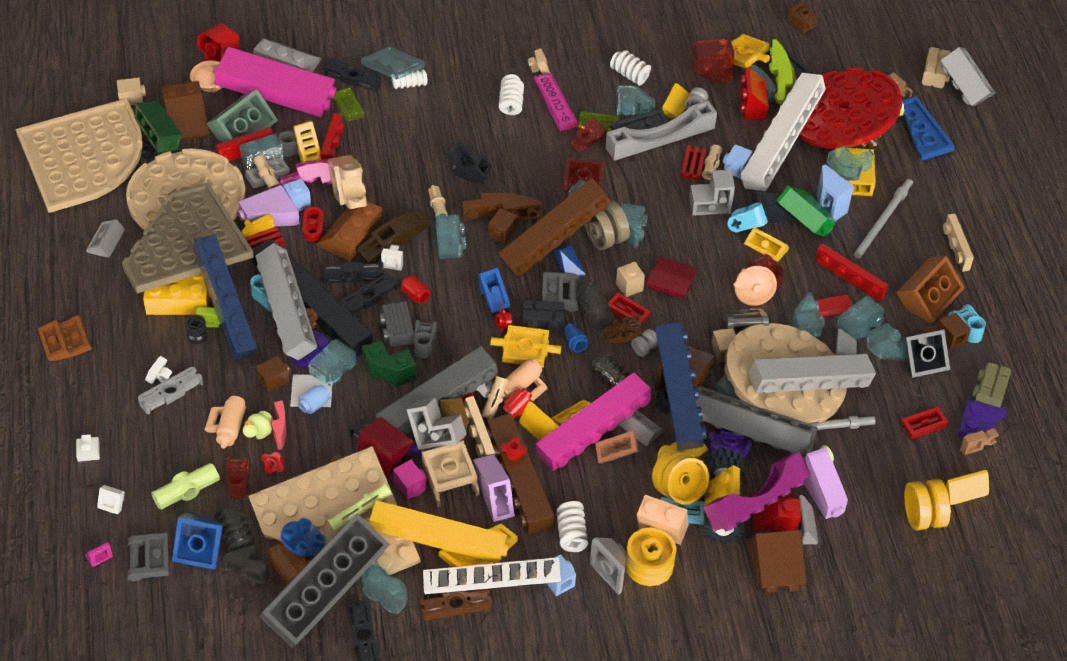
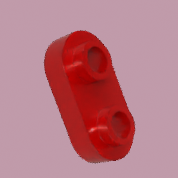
(313, 223)

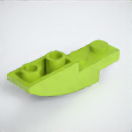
(782, 70)

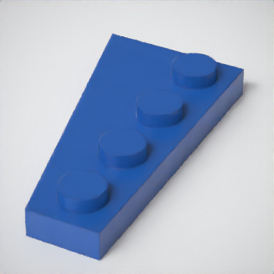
(925, 131)

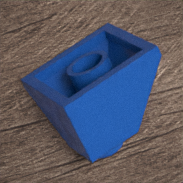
(197, 541)

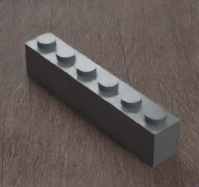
(451, 383)
(756, 422)

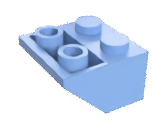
(834, 193)

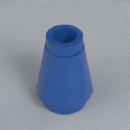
(576, 339)

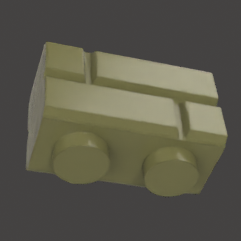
(992, 385)

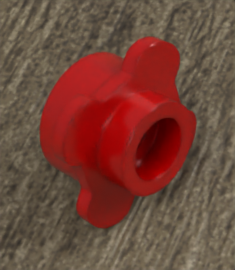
(503, 319)
(514, 454)
(278, 461)

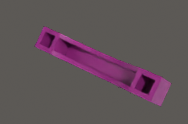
(783, 475)

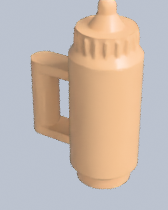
(523, 377)
(230, 421)

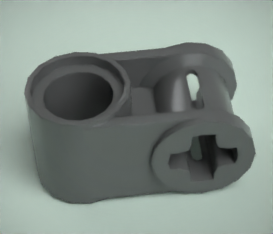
(289, 142)
(424, 338)

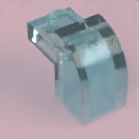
(847, 165)

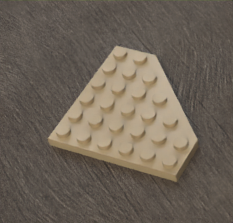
(323, 495)

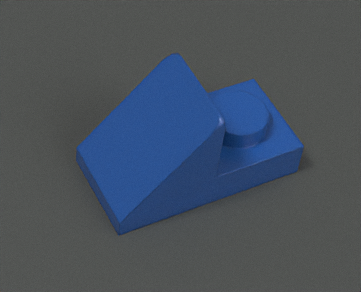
(493, 289)

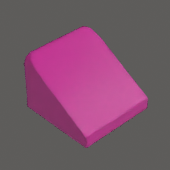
(99, 554)

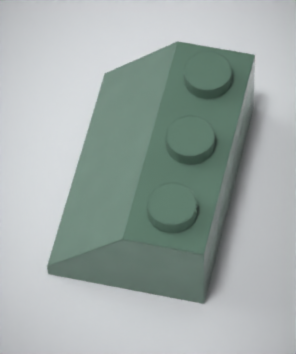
(242, 117)

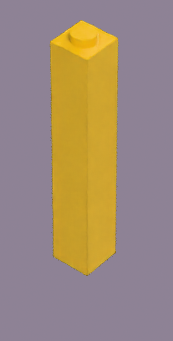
(438, 532)

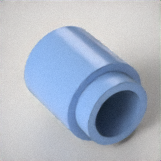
(314, 399)

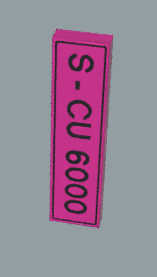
(555, 101)

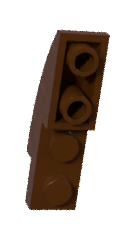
(490, 203)

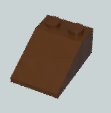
(186, 109)

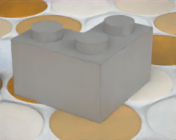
(713, 197)
(432, 429)

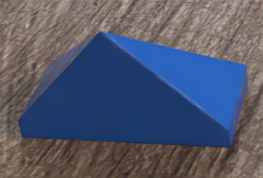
(568, 261)

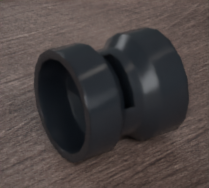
(196, 329)

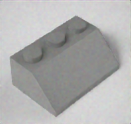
(286, 55)
(967, 76)

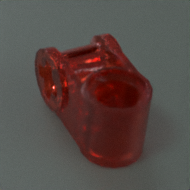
(588, 134)
(769, 263)
(237, 477)

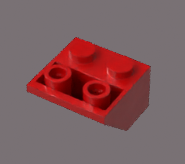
(753, 96)

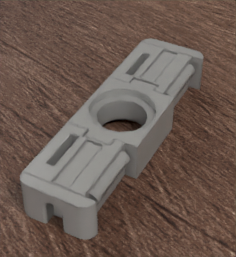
(181, 382)

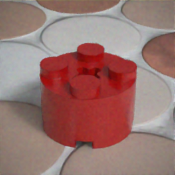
(216, 41)

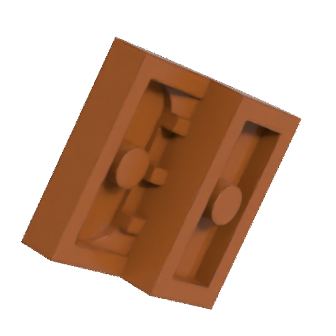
(64, 338)

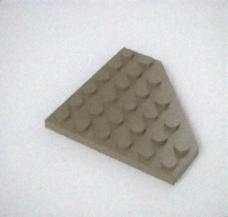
(167, 245)

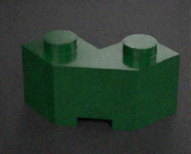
(395, 368)

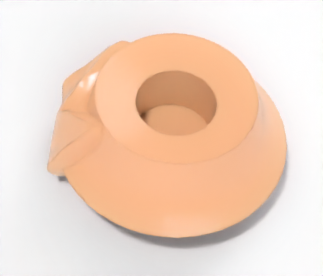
(205, 74)
(755, 285)

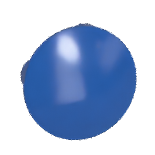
(302, 538)

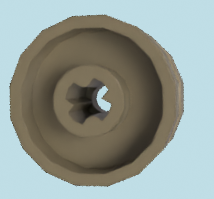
(608, 227)

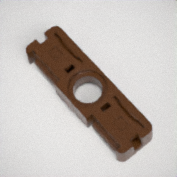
(441, 608)

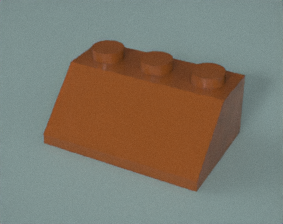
(351, 230)
(931, 289)

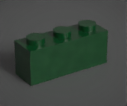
(157, 126)

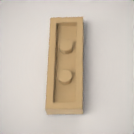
(958, 242)
(477, 428)

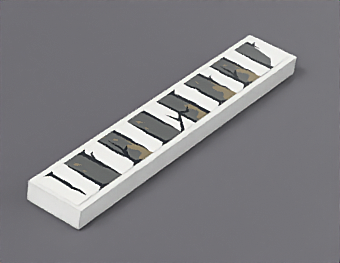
(491, 575)

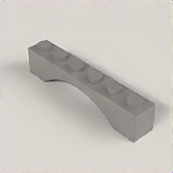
(627, 142)

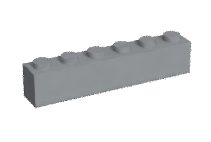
(286, 302)
(811, 373)

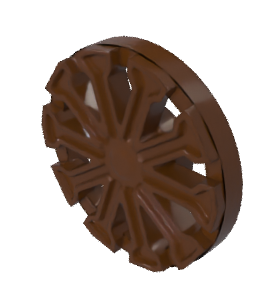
(622, 330)

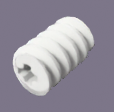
(630, 67)
(511, 95)
(572, 526)

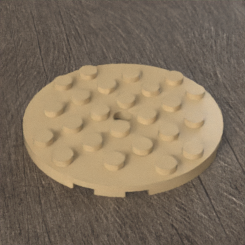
(178, 171)
(774, 343)

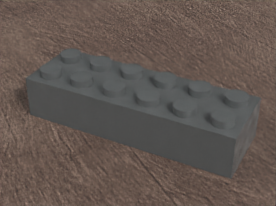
(324, 580)

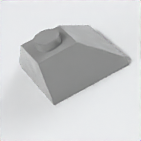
(609, 561)

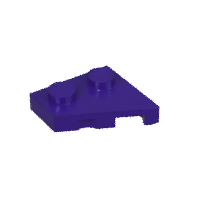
(980, 417)

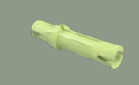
(382, 493)

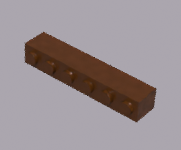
(555, 227)
(524, 482)

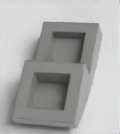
(277, 164)

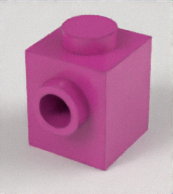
(410, 479)

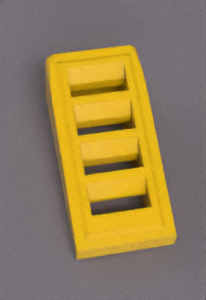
(311, 153)

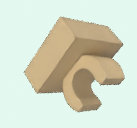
(539, 62)

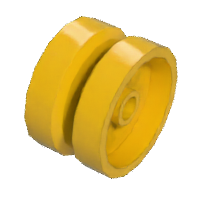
(680, 477)
(927, 504)
(650, 556)

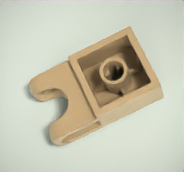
(347, 181)

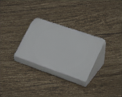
(106, 238)
(845, 344)
(645, 429)
(807, 523)

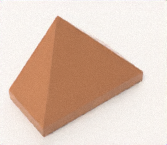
(616, 447)

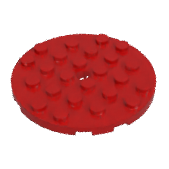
(872, 104)

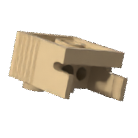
(449, 468)

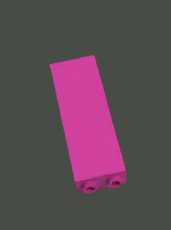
(275, 81)

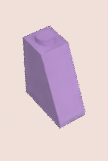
(271, 201)
(825, 484)
(494, 487)

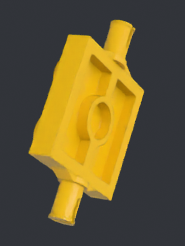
(749, 50)
(525, 344)

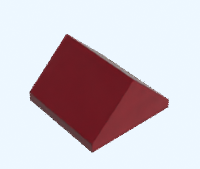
(387, 441)

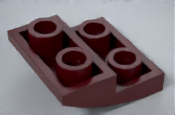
(671, 277)

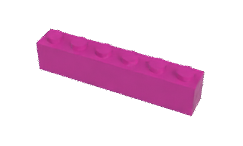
(593, 422)

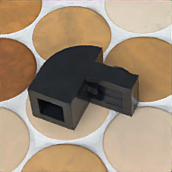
(467, 166)

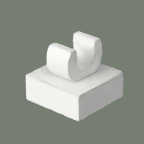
(392, 258)
(158, 371)
(87, 448)
(110, 499)

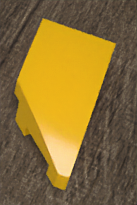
(257, 226)

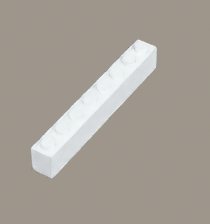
(783, 132)

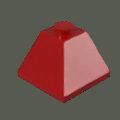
(779, 516)

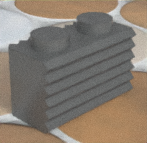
(397, 324)

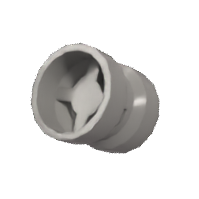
(696, 96)
(645, 343)

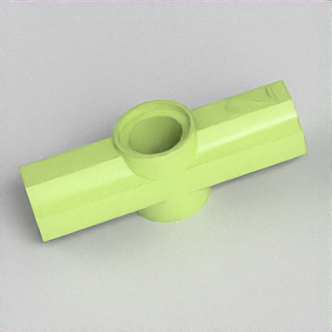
(185, 486)

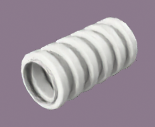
(416, 78)

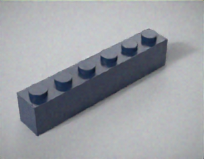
(224, 297)
(679, 386)

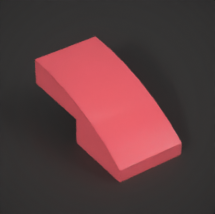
(279, 425)

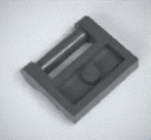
(553, 289)
(744, 317)
(155, 556)

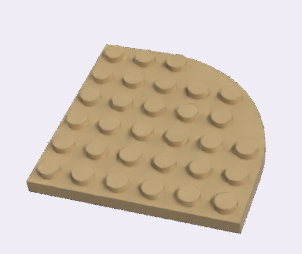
(82, 153)

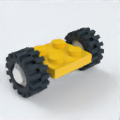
(725, 473)

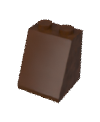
(702, 365)
(778, 561)

